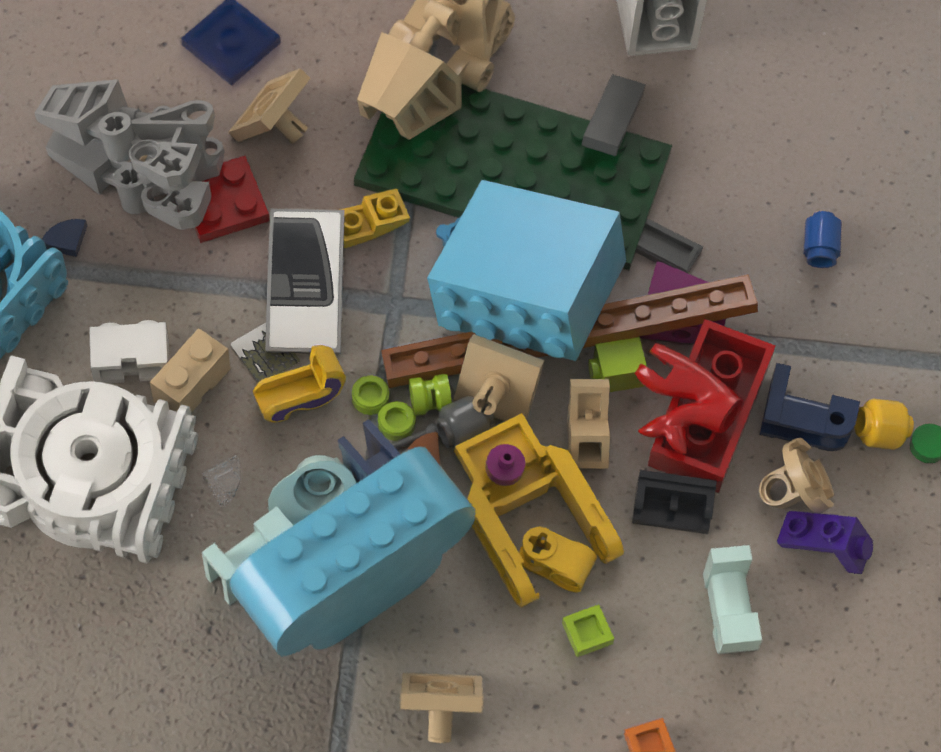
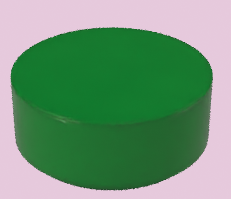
(926, 443)

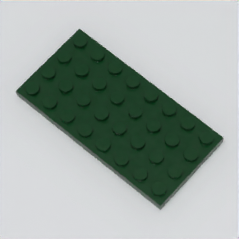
(517, 147)

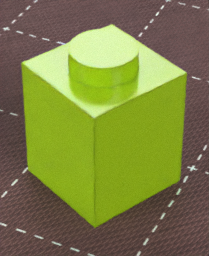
(618, 363)

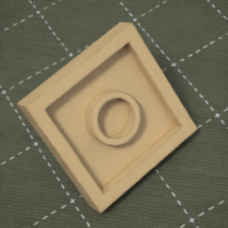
(271, 109)
(498, 377)
(441, 696)

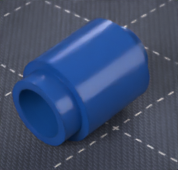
(822, 239)

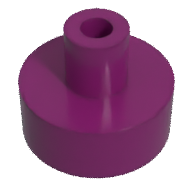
(505, 464)

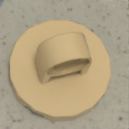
(803, 478)

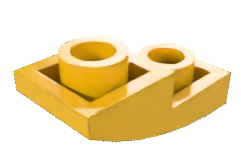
(374, 217)

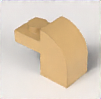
(589, 423)

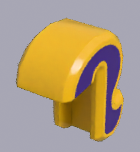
(301, 387)

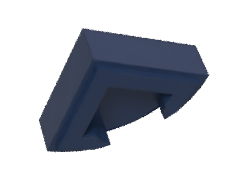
(66, 236)

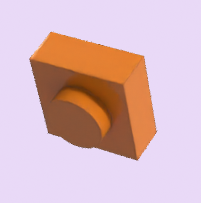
(649, 737)

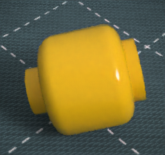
(883, 424)

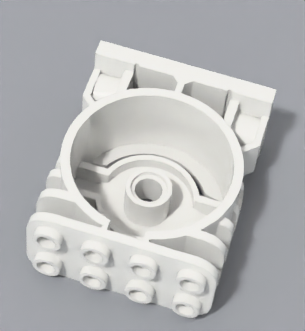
(82, 421)

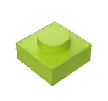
(588, 630)

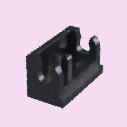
(674, 501)

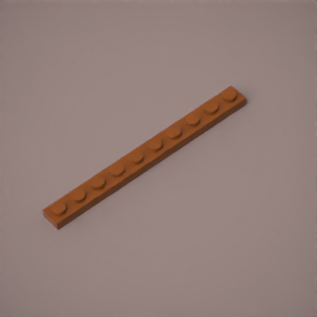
(615, 322)

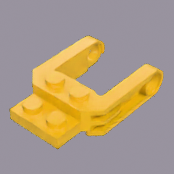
(543, 470)

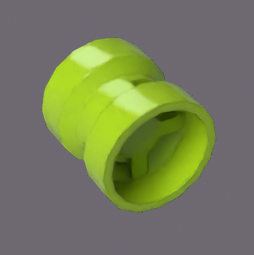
(421, 394)

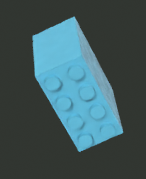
(528, 269)

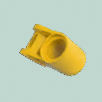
(560, 560)

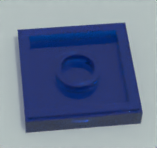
(230, 40)

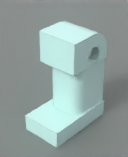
(224, 565)
(733, 621)

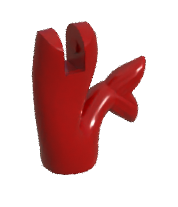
(715, 405)

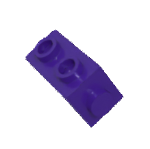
(829, 534)

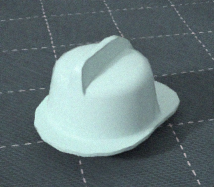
(310, 487)

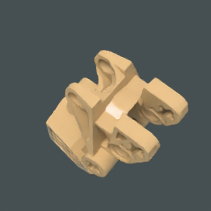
(420, 88)

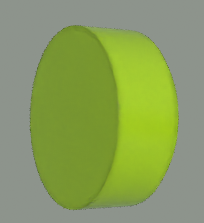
(370, 394)
(396, 420)

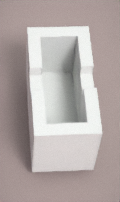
(128, 350)

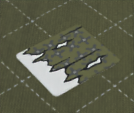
(253, 354)

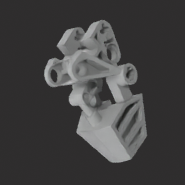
(100, 133)

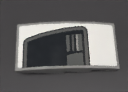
(304, 280)

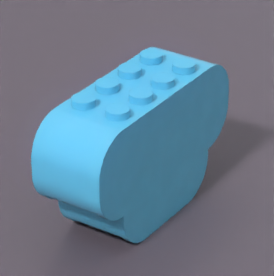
(354, 555)

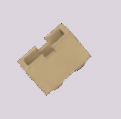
(191, 372)

